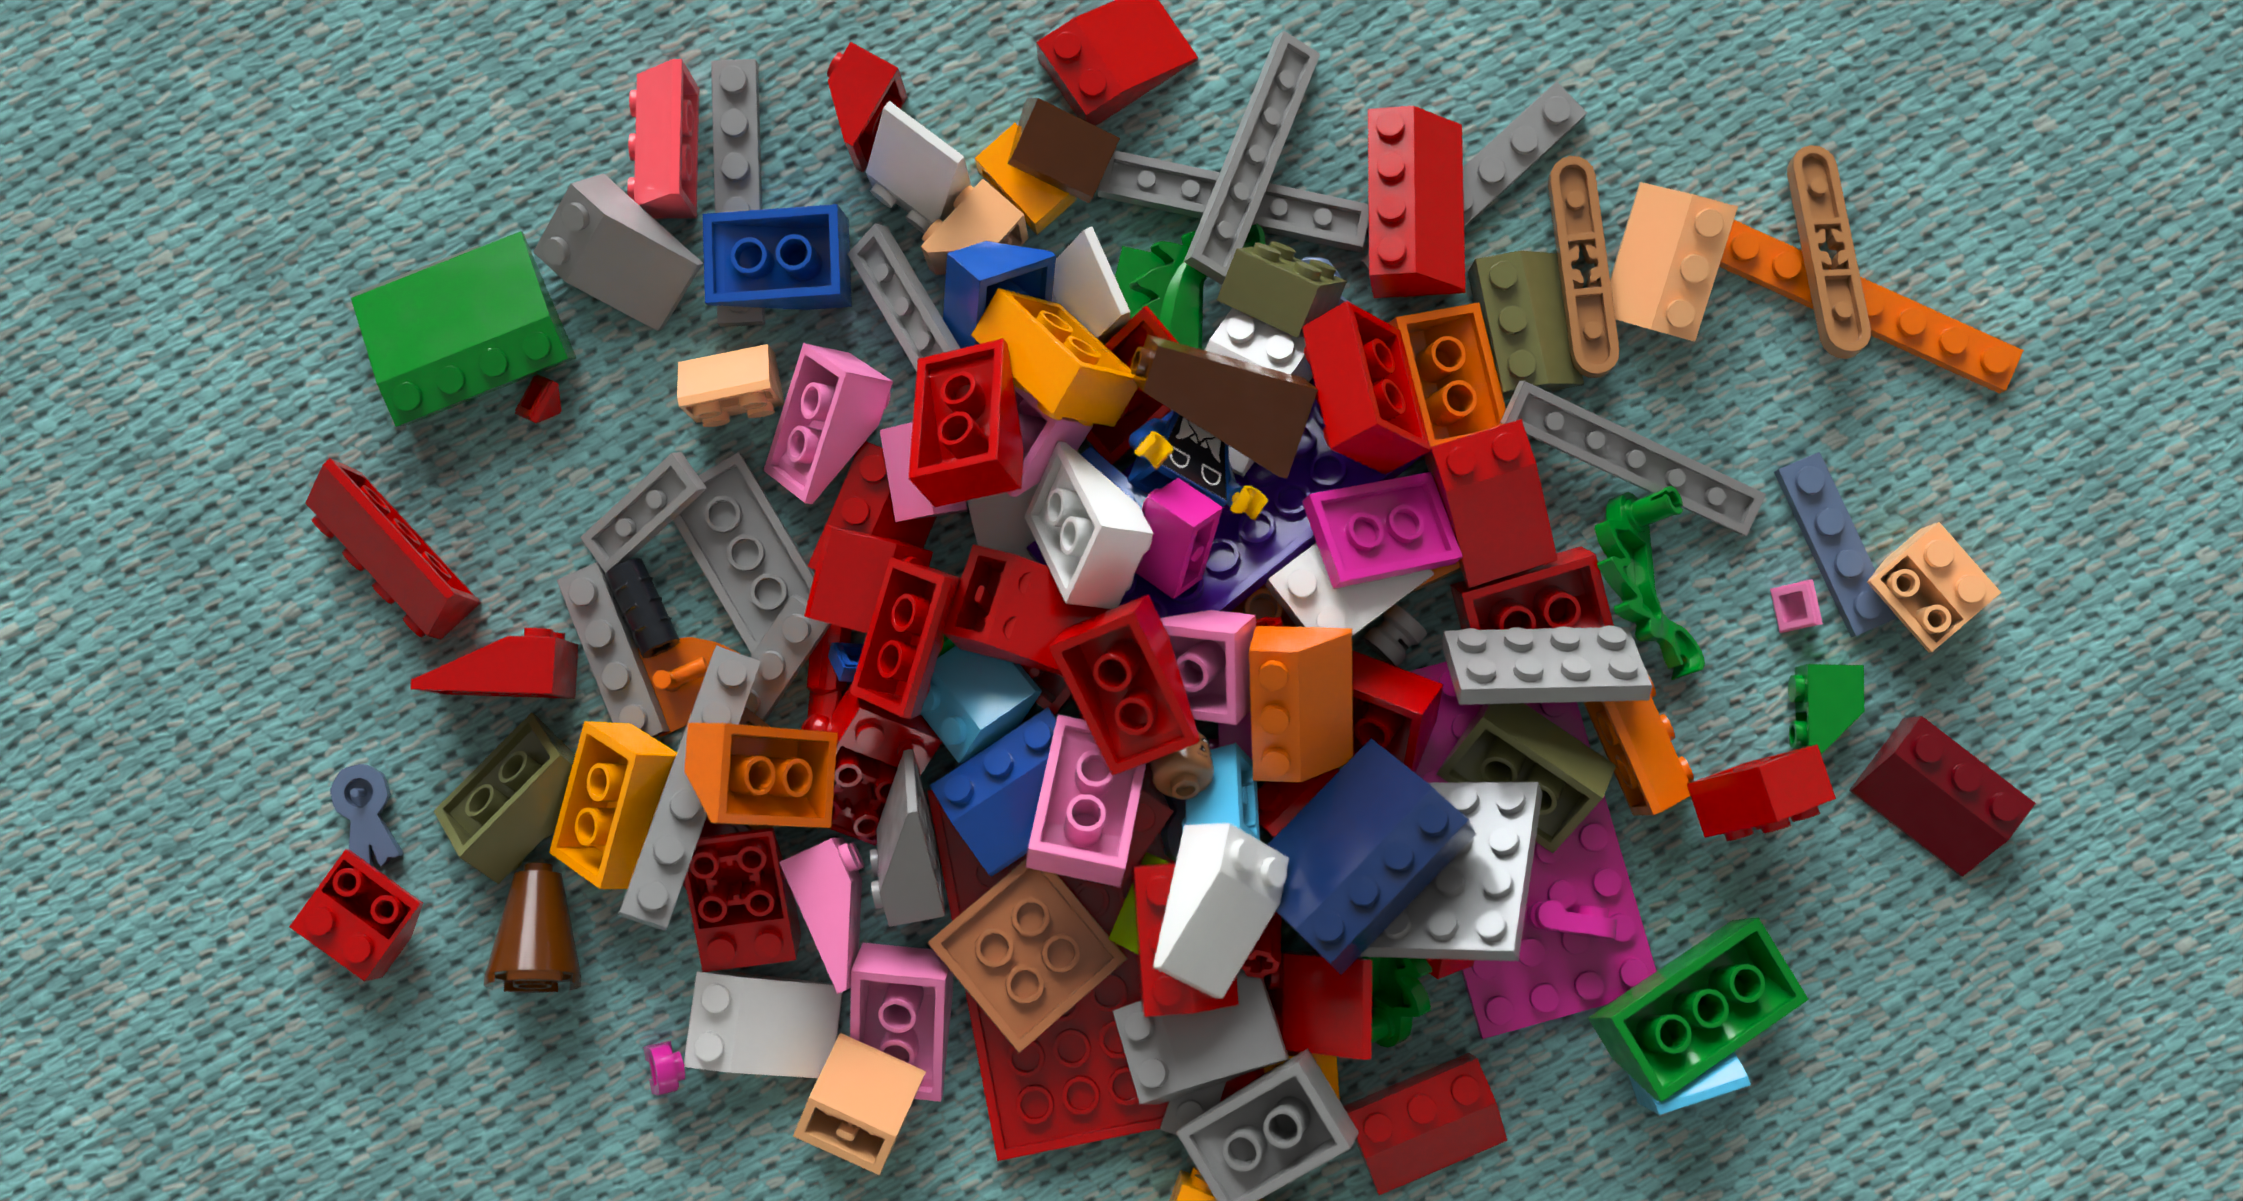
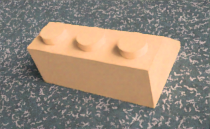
(1669, 259)

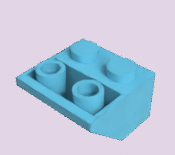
(1230, 795)

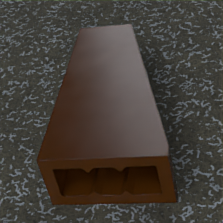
(1233, 400)

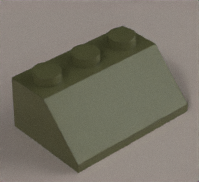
(1525, 319)
(1523, 746)
(509, 800)

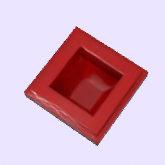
(540, 400)

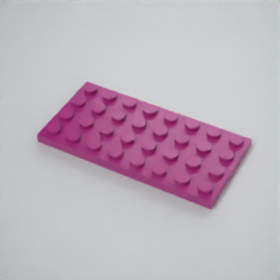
(1554, 970)

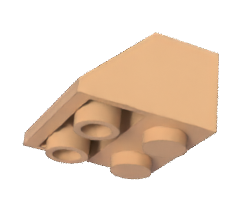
(977, 217)
(730, 385)
(1932, 585)
(859, 1103)

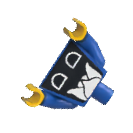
(1182, 450)

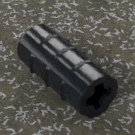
(642, 607)

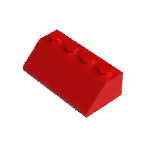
(1415, 203)
(389, 550)

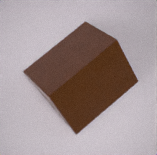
(1061, 149)

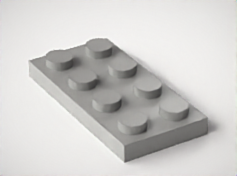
(743, 548)
(1545, 665)

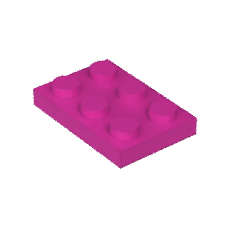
(1381, 529)

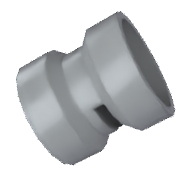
(1394, 635)

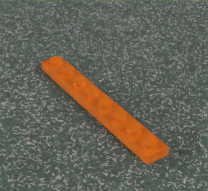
(1890, 315)

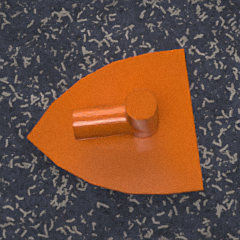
(678, 677)

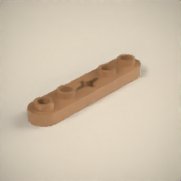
(1823, 217)
(1590, 309)

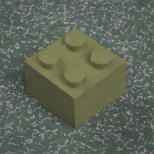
(1279, 287)

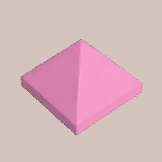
(1796, 606)

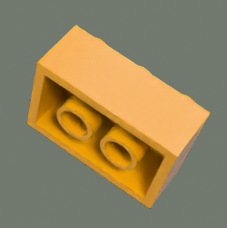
(1057, 359)
(610, 802)

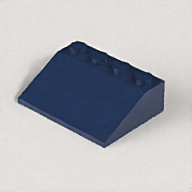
(1364, 853)

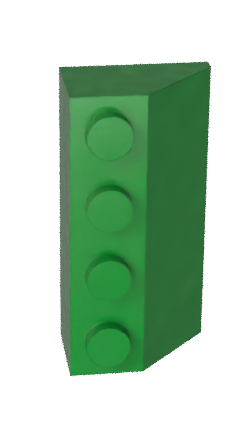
(1699, 1008)

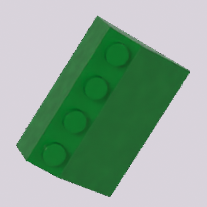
(461, 329)

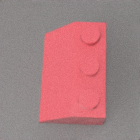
(665, 141)

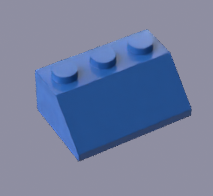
(981, 269)
(998, 793)

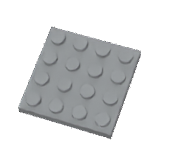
(1482, 894)

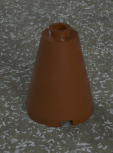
(534, 935)

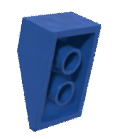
(778, 258)

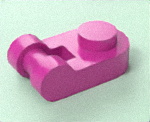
(1588, 922)
(665, 1067)

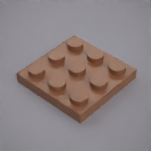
(1027, 952)

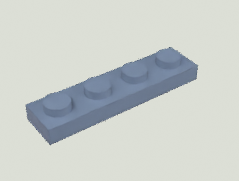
(1833, 543)

